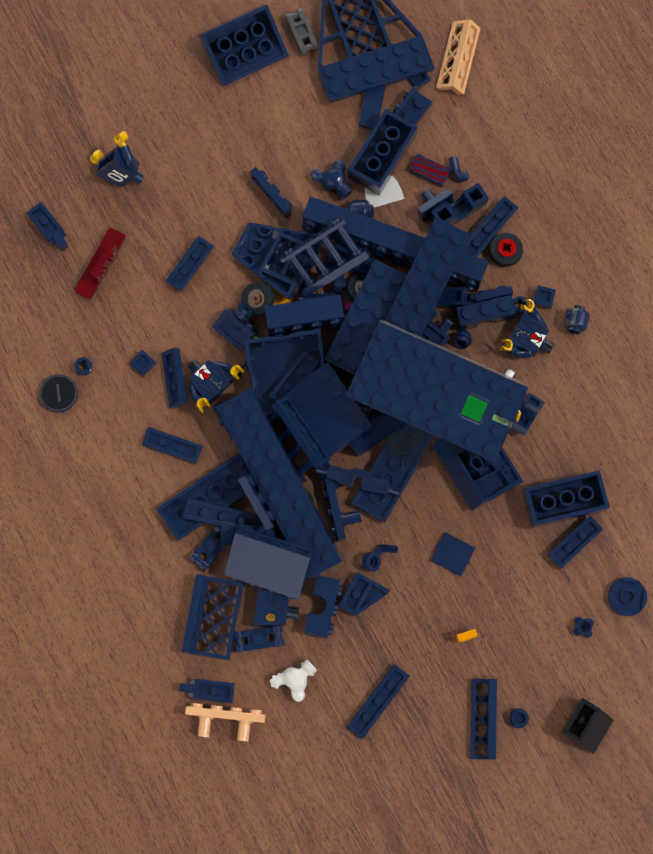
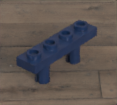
(339, 519)

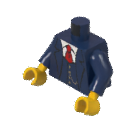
(528, 335)
(210, 381)

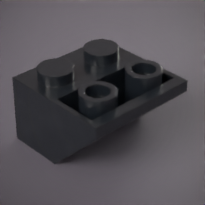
(587, 725)

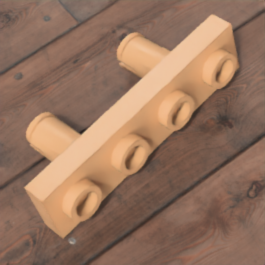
(244, 719)

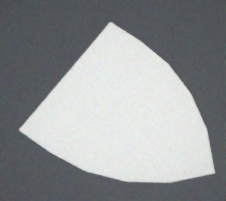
(391, 193)

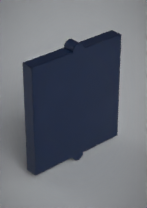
(453, 554)

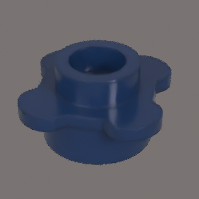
(588, 623)

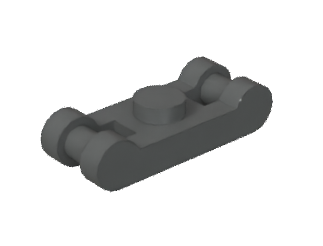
(301, 31)

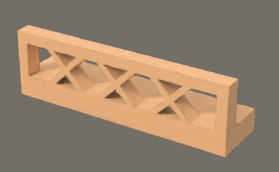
(462, 56)

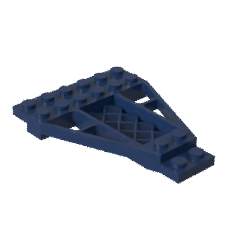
(374, 68)

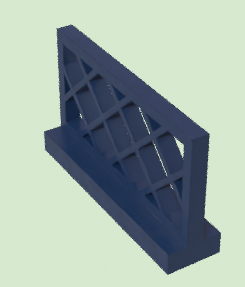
(196, 612)

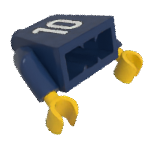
(119, 164)

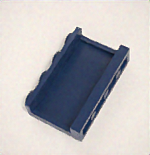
(268, 563)

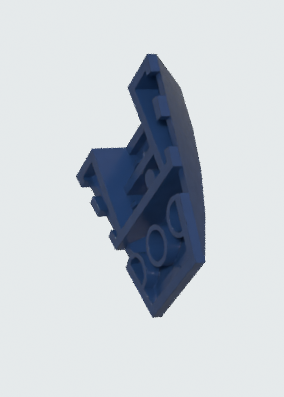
(261, 252)

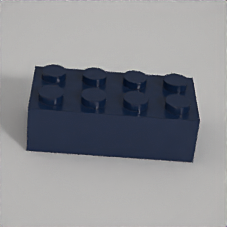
(382, 152)
(304, 316)
(565, 499)

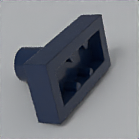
(433, 202)

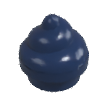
(462, 339)

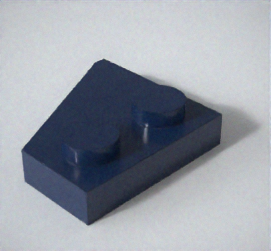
(362, 594)

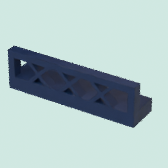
(491, 719)

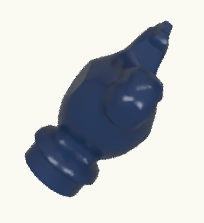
(333, 179)

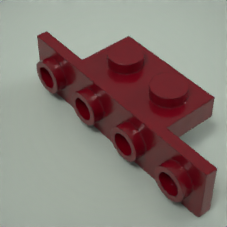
(99, 264)

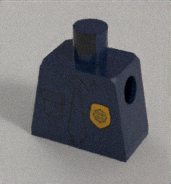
(273, 609)

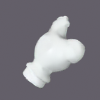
(294, 679)

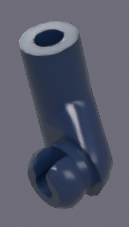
(455, 168)

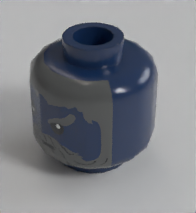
(576, 319)

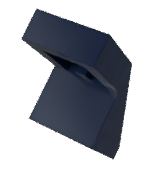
(529, 411)

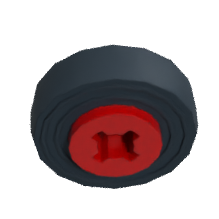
(501, 255)

